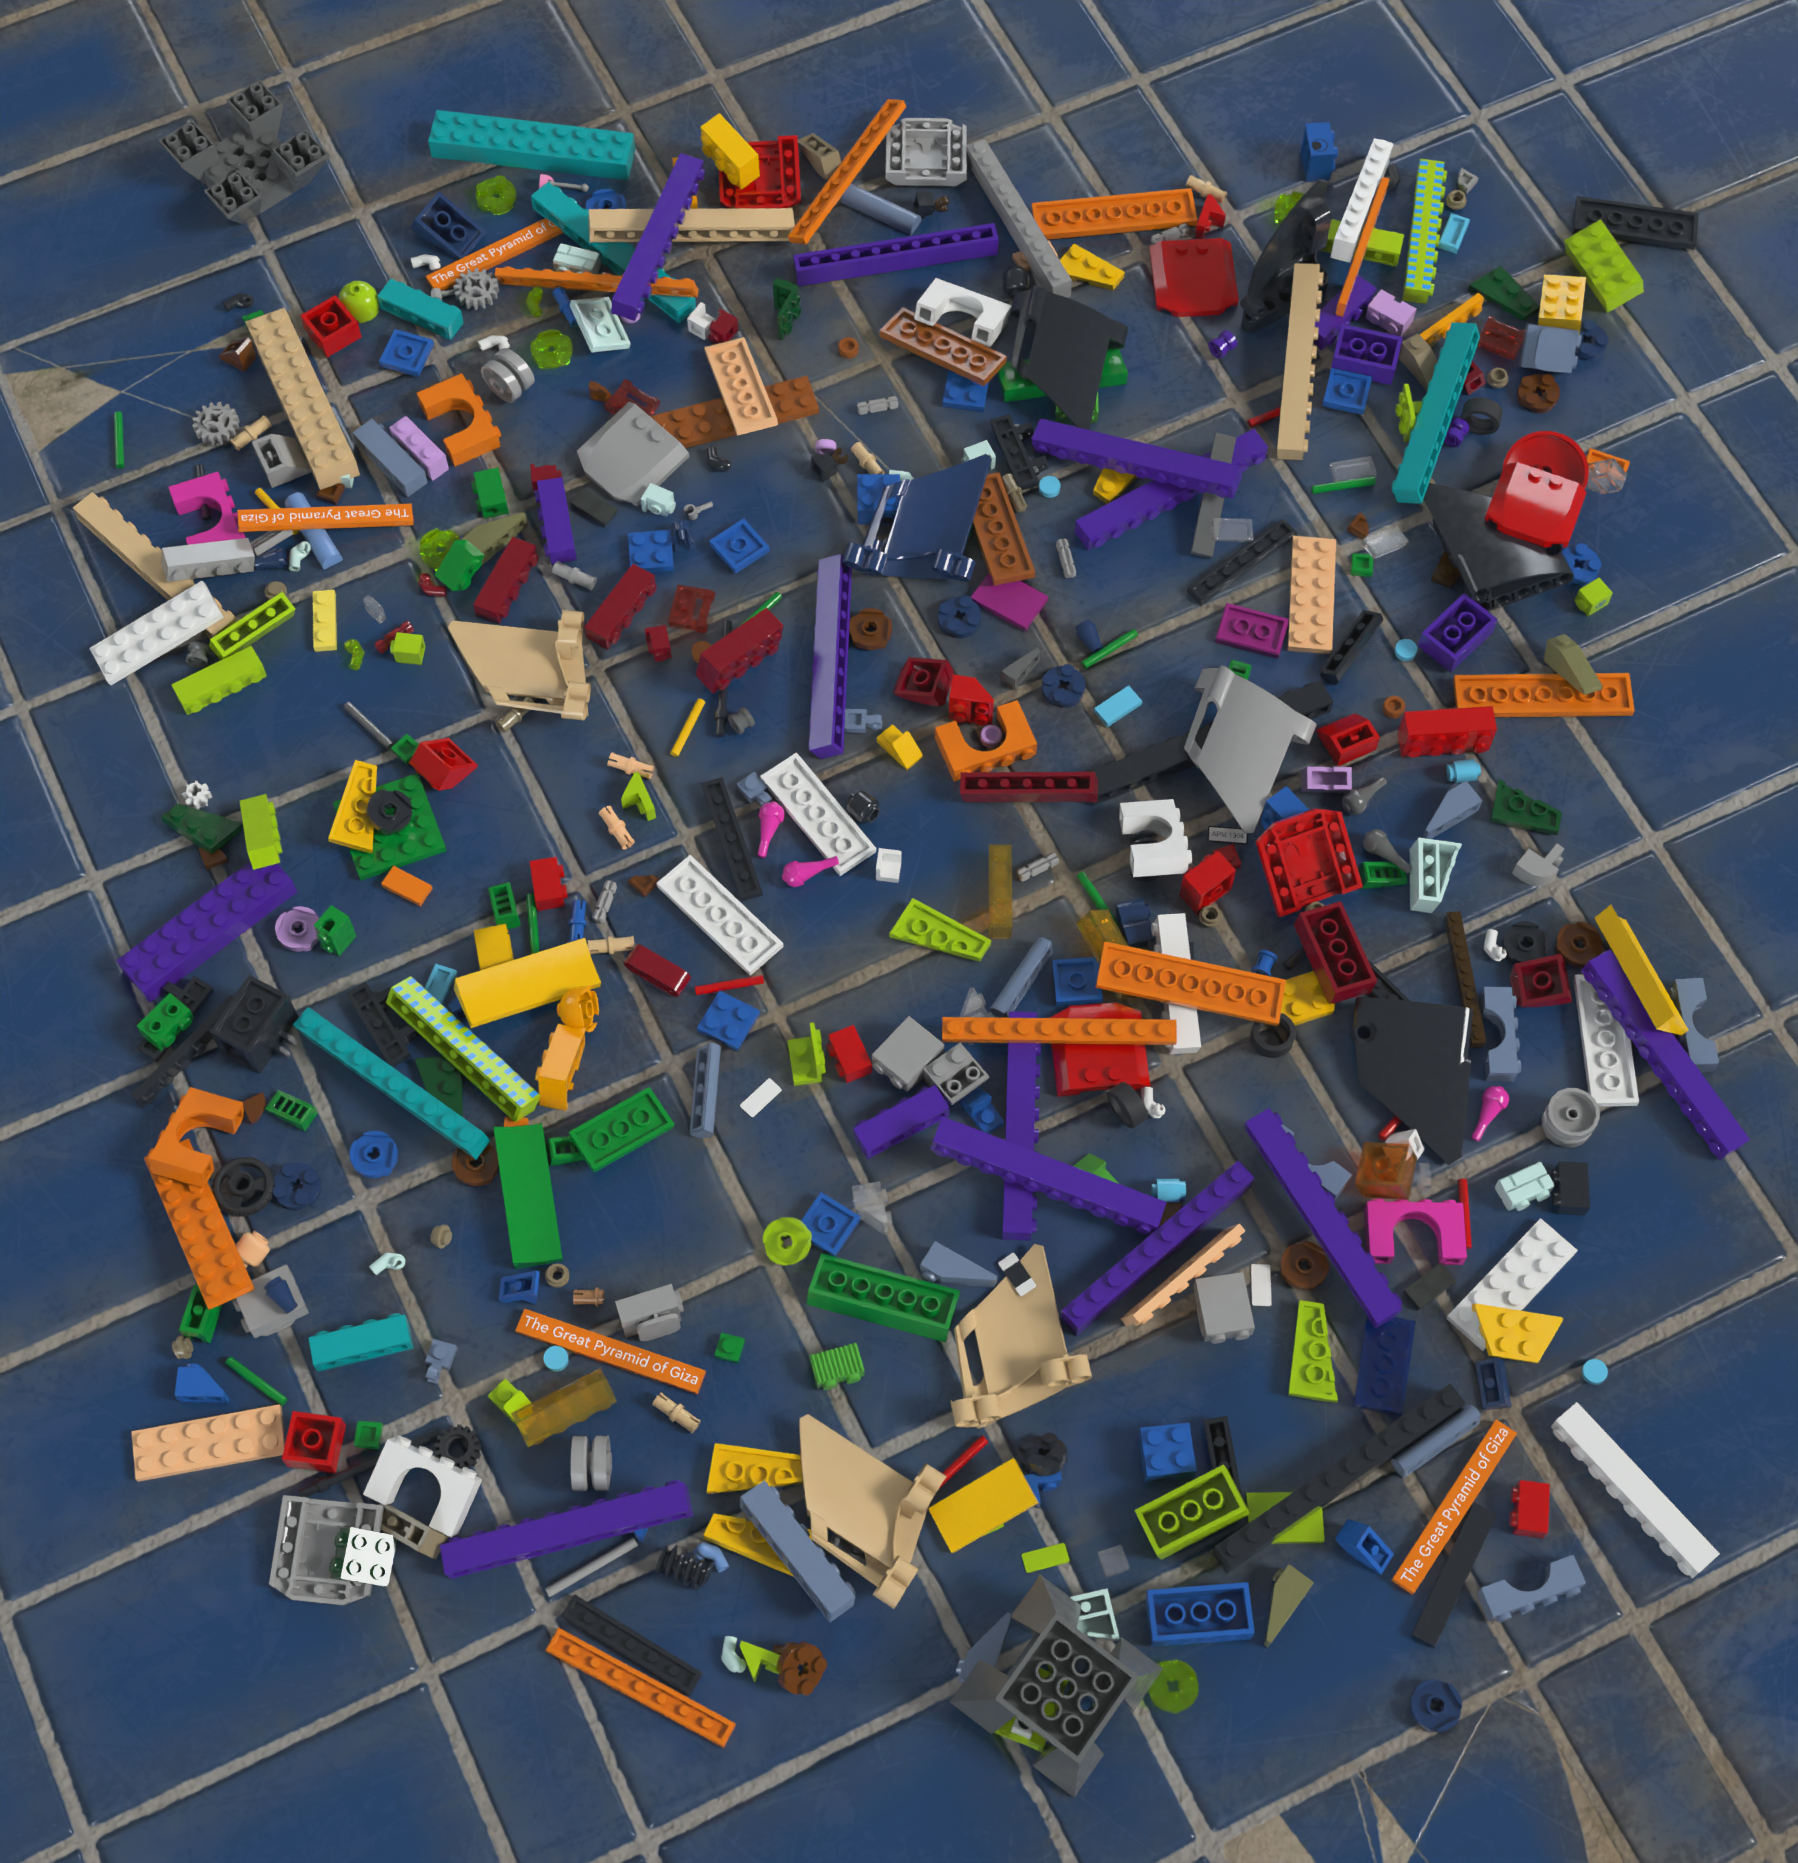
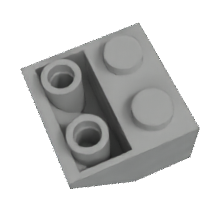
(280, 458)
(954, 1074)

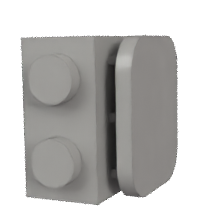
(906, 1054)
(1223, 1308)
(260, 1313)
(651, 1313)

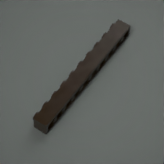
(1464, 975)

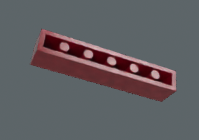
(1029, 786)

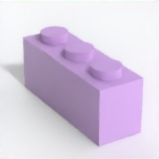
(420, 447)

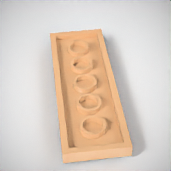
(741, 386)
(1312, 595)
(1178, 1280)
(208, 1443)

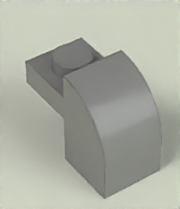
(1537, 870)

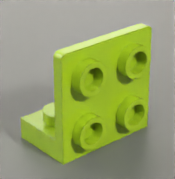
(1407, 412)
(807, 1058)

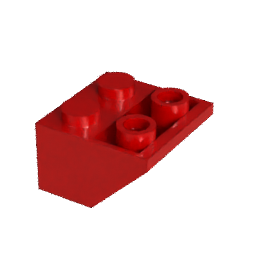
(970, 701)
(1348, 738)

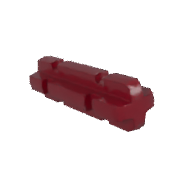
(381, 645)

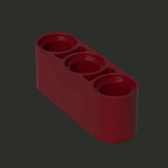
(657, 970)

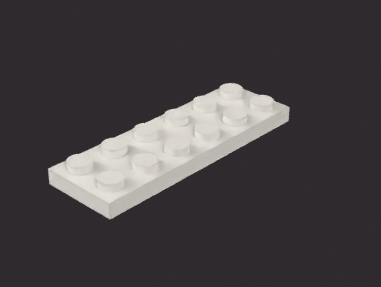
(156, 633)
(818, 813)
(720, 915)
(1605, 1050)
(1515, 1278)

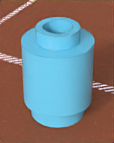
(1463, 771)
(1169, 1190)

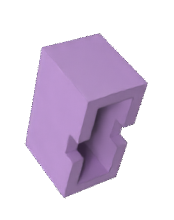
(1390, 314)
(1326, 779)

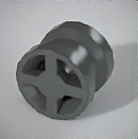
(197, 654)
(741, 720)

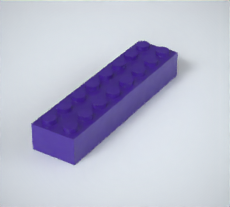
(205, 928)

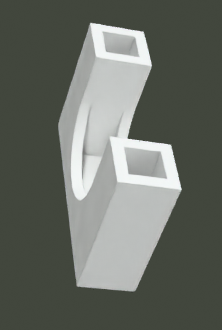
(945, 297)
(1163, 819)
(456, 1484)

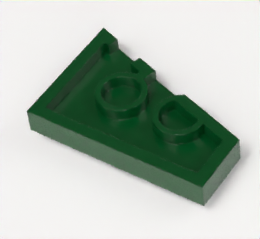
(1505, 291)
(1518, 810)
(201, 827)
(442, 1081)

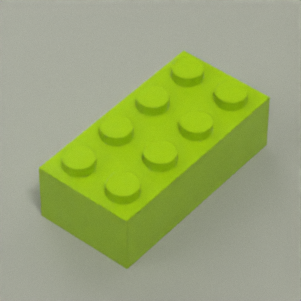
(1604, 266)
(1192, 1512)

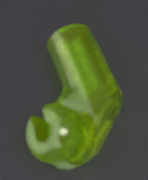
(533, 300)
(356, 651)

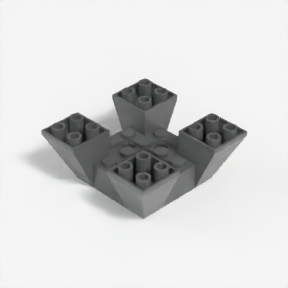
(252, 165)
(1107, 1680)

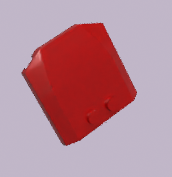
(778, 179)
(1193, 276)
(1535, 505)
(1307, 859)
(1098, 1065)

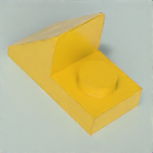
(900, 746)

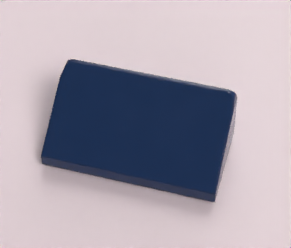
(1493, 1384)

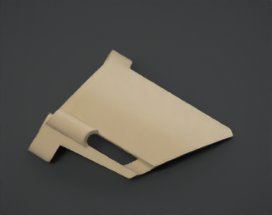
(529, 663)
(1018, 1350)
(864, 1506)

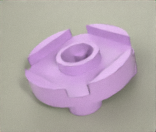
(289, 938)

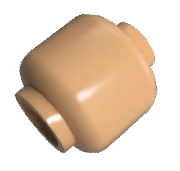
(252, 1248)

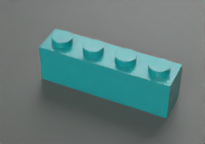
(420, 309)
(360, 1342)

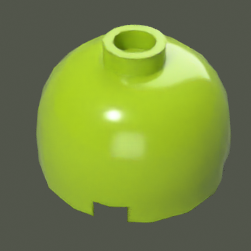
(360, 300)

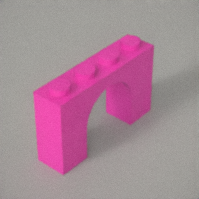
(212, 491)
(1443, 1217)

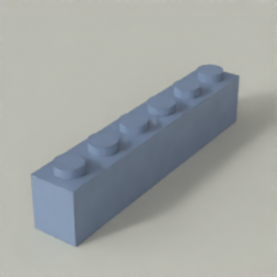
(798, 1551)

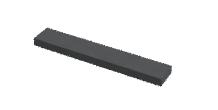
(1211, 504)

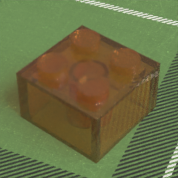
(1386, 1170)

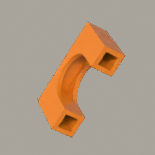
(459, 395)
(960, 757)
(194, 1111)

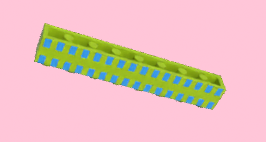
(1424, 231)
(463, 1049)

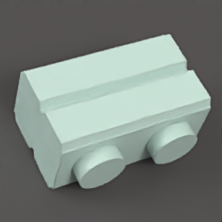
(576, 260)
(1524, 1187)

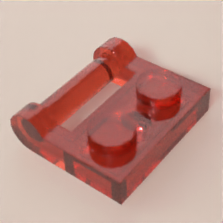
(1499, 342)
(619, 400)
(684, 607)

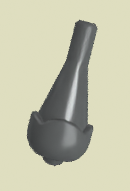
(1355, 800)
(1378, 843)

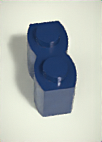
(1135, 922)

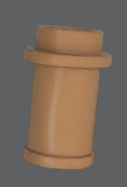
(589, 1297)

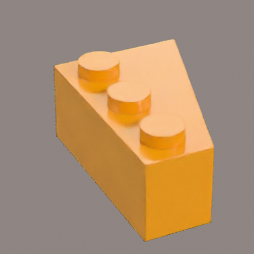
(559, 1066)

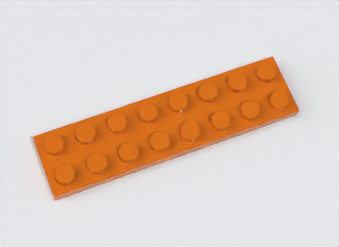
(1115, 213)
(1544, 695)
(1190, 983)
(204, 1238)

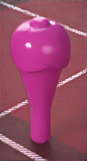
(771, 816)
(797, 873)
(1494, 1101)

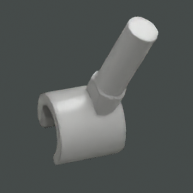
(436, 292)
(695, 510)

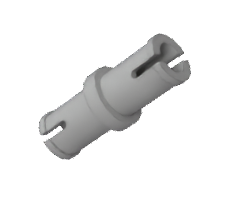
(574, 575)

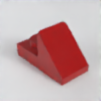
(1211, 215)

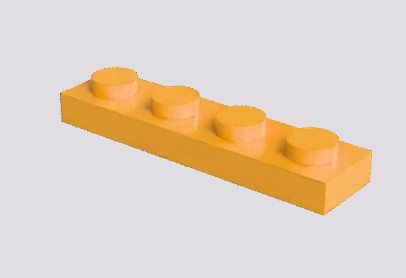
(1460, 315)

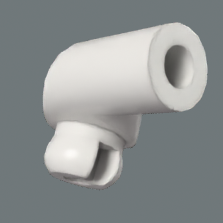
(425, 259)
(493, 340)
(1496, 953)
(1154, 1109)

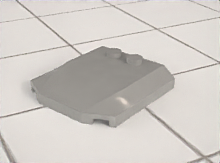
(926, 152)
(631, 455)
(307, 1546)

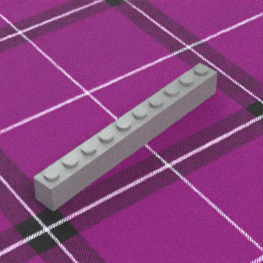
(1018, 219)

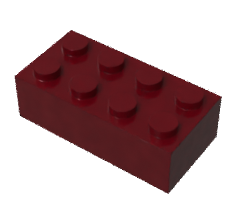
(739, 651)
(1335, 952)

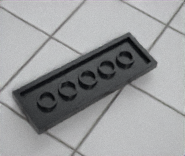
(1638, 222)

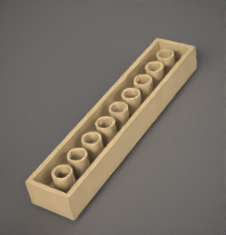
(302, 398)

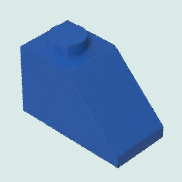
(197, 1386)
(1364, 1545)

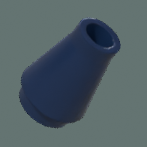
(273, 559)
(1089, 636)
(281, 1294)

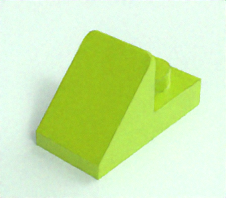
(637, 794)
(508, 1399)
(756, 1657)

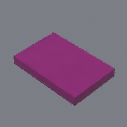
(1010, 601)
(1252, 630)

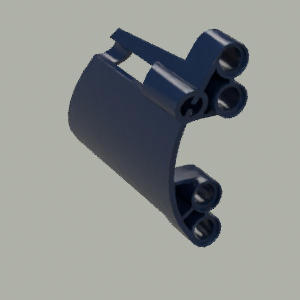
(927, 527)

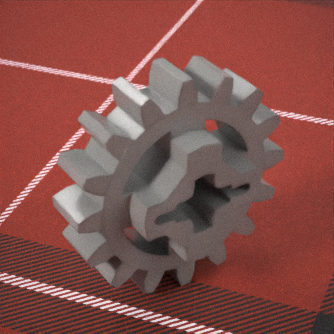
(476, 288)
(216, 423)

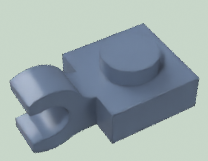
(857, 720)
(754, 789)
(439, 1357)

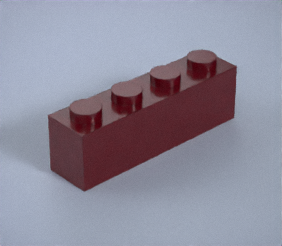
(505, 580)
(620, 606)

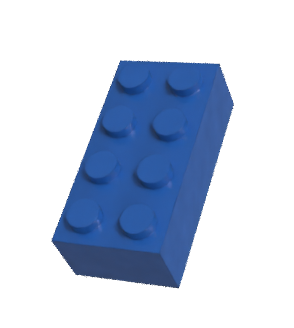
(1199, 1614)

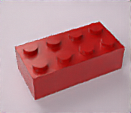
(1447, 731)

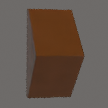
(239, 354)

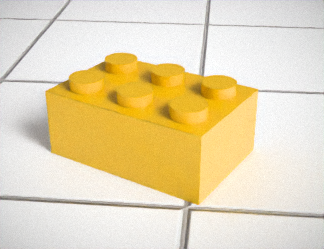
(729, 151)
(1562, 301)

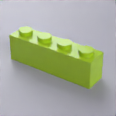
(1382, 248)
(252, 627)
(219, 680)
(261, 831)

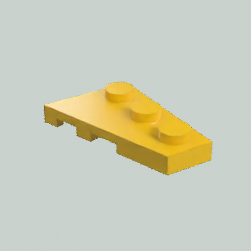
(1088, 267)
(1112, 484)

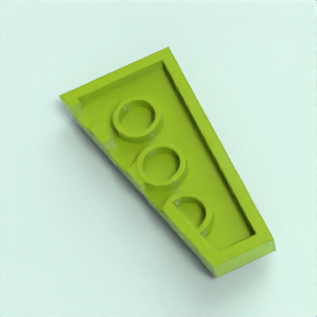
(934, 930)
(1311, 1358)

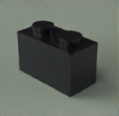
(1571, 1188)

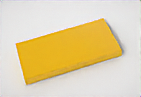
(983, 1505)

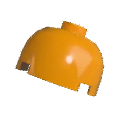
(578, 1008)

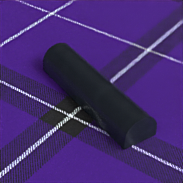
(1350, 646)
(1221, 1447)

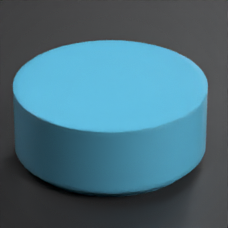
(1049, 486)
(1405, 650)
(556, 1358)
(1594, 1372)

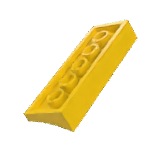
(1640, 972)
(525, 982)

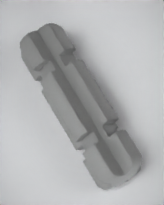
(1171, 234)
(877, 405)
(1066, 558)
(1037, 866)
(604, 901)

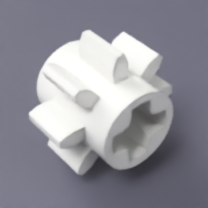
(197, 795)

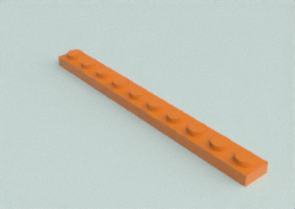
(846, 171)
(588, 281)
(1059, 1030)

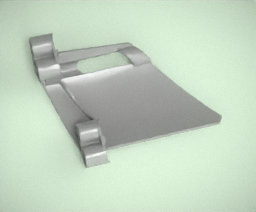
(1244, 741)

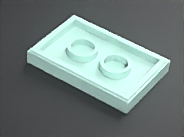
(599, 327)

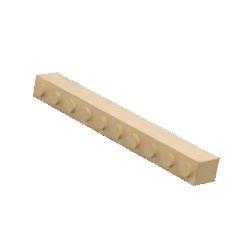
(698, 226)
(1299, 362)
(137, 552)

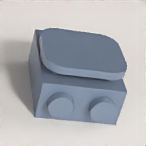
(1550, 348)

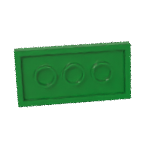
(621, 1129)

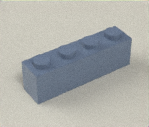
(390, 457)

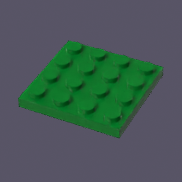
(414, 843)

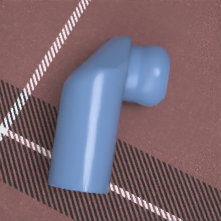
(711, 1552)

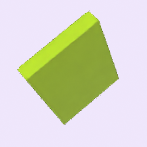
(1308, 1531)

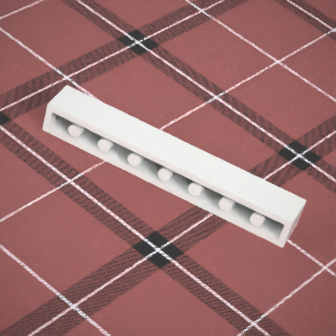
(1361, 200)
(1634, 1490)

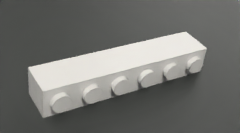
(1173, 941)

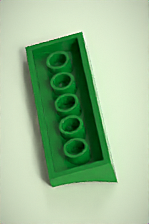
(1016, 388)
(528, 1195)
(883, 1297)

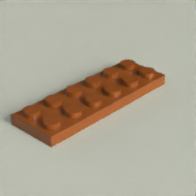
(943, 347)
(1000, 535)

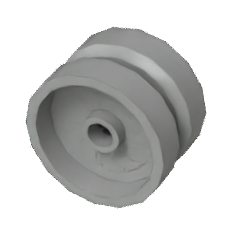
(507, 375)
(1570, 1117)
(594, 1463)

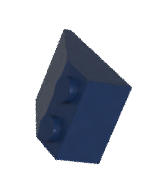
(447, 227)

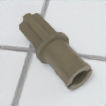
(1014, 493)
(512, 716)

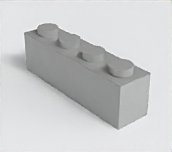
(207, 559)

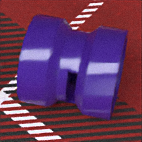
(1225, 342)
(1457, 430)

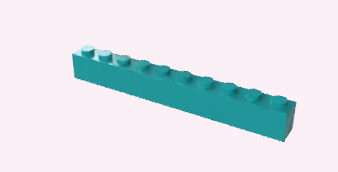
(573, 221)
(1436, 413)
(392, 1083)

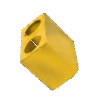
(493, 946)

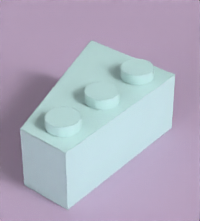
(1430, 872)
(1097, 1616)

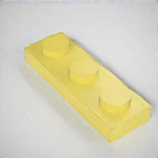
(324, 620)

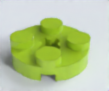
(800, 1239)

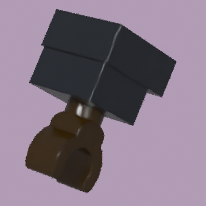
(925, 204)
(826, 465)

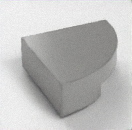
(1466, 181)

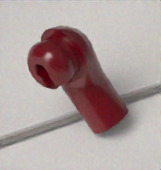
(429, 588)

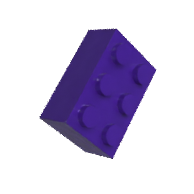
(1367, 353)
(1457, 632)

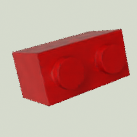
(547, 883)
(849, 1053)
(1530, 1509)

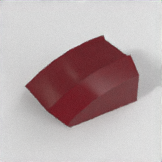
(924, 681)
(1541, 982)

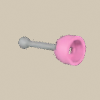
(546, 178)

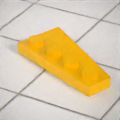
(351, 823)
(744, 1468)
(743, 1538)

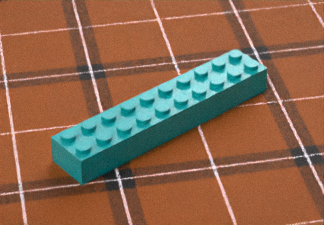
(532, 145)

